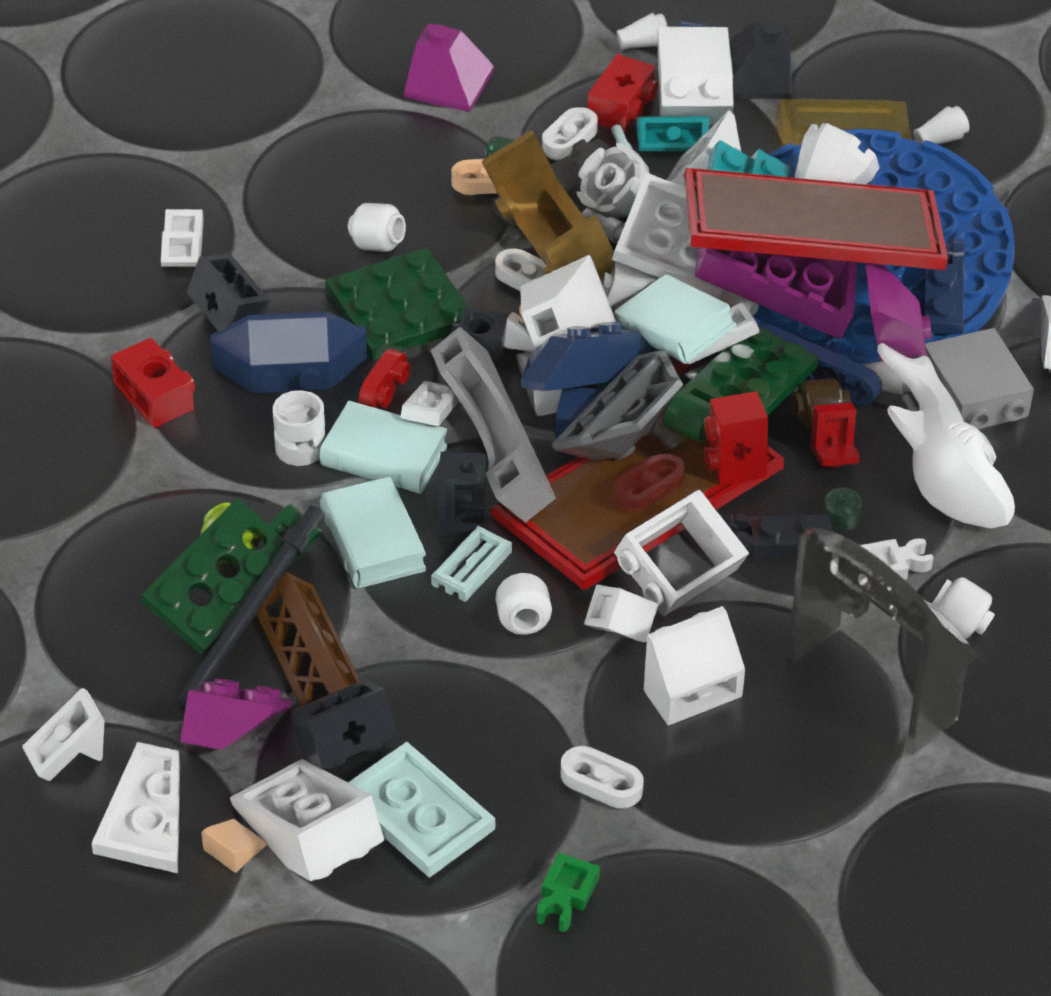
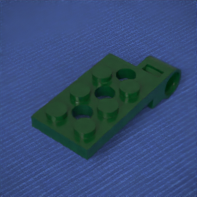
(764, 359)
(197, 569)

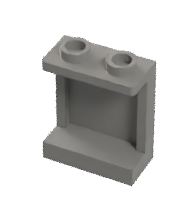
(982, 378)

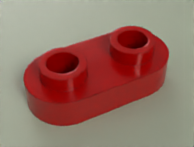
(384, 379)

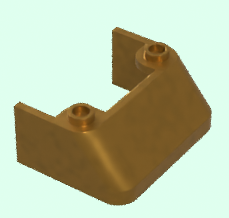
(544, 209)

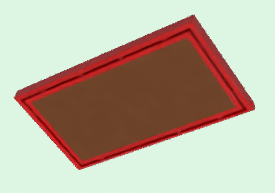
(814, 219)
(586, 524)

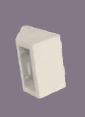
(693, 666)

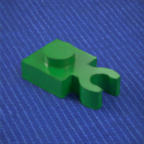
(566, 886)

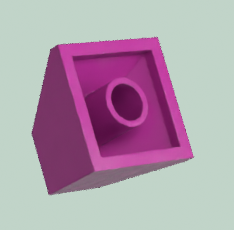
(447, 69)
(896, 313)

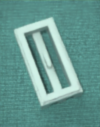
(478, 565)

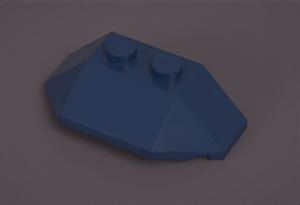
(289, 351)
(583, 357)

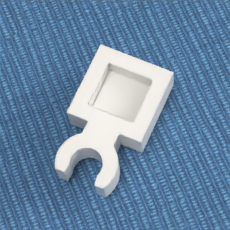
(902, 558)

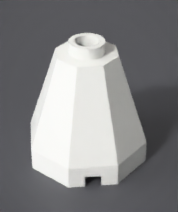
(834, 156)

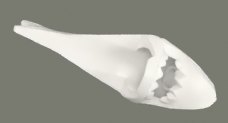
(949, 455)

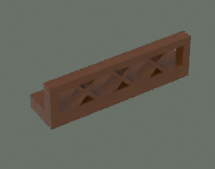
(314, 638)

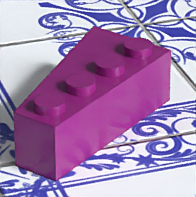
(799, 287)

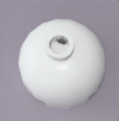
(611, 180)

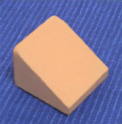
(231, 843)

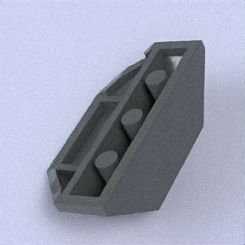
(623, 410)

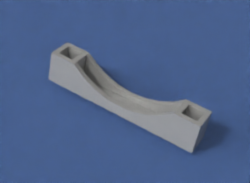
(513, 464)

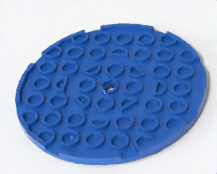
(966, 213)

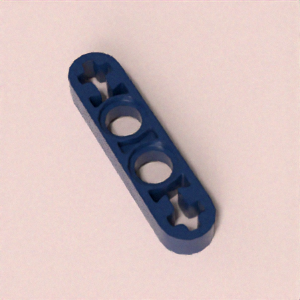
(844, 368)

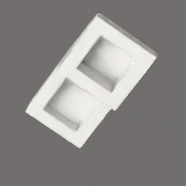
(182, 238)

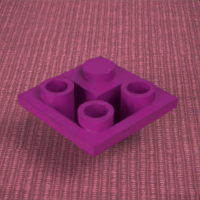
(224, 714)

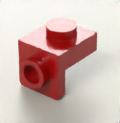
(834, 434)

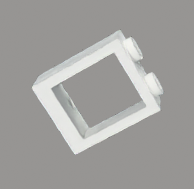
(707, 530)

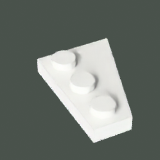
(144, 811)

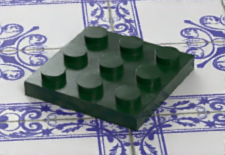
(398, 301)

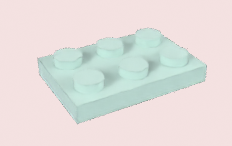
(423, 809)

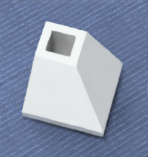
(564, 300)

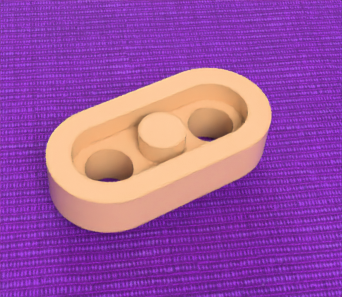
(471, 178)

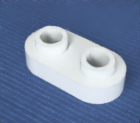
(568, 129)
(518, 267)
(603, 777)

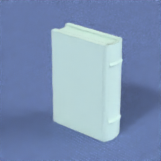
(676, 318)
(382, 446)
(373, 532)

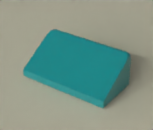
(670, 133)

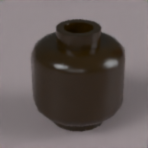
(815, 393)

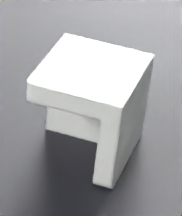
(621, 613)

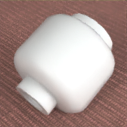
(377, 227)
(523, 603)
(965, 606)

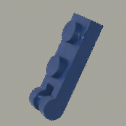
(946, 292)

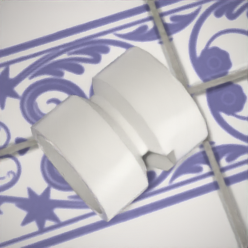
(298, 427)

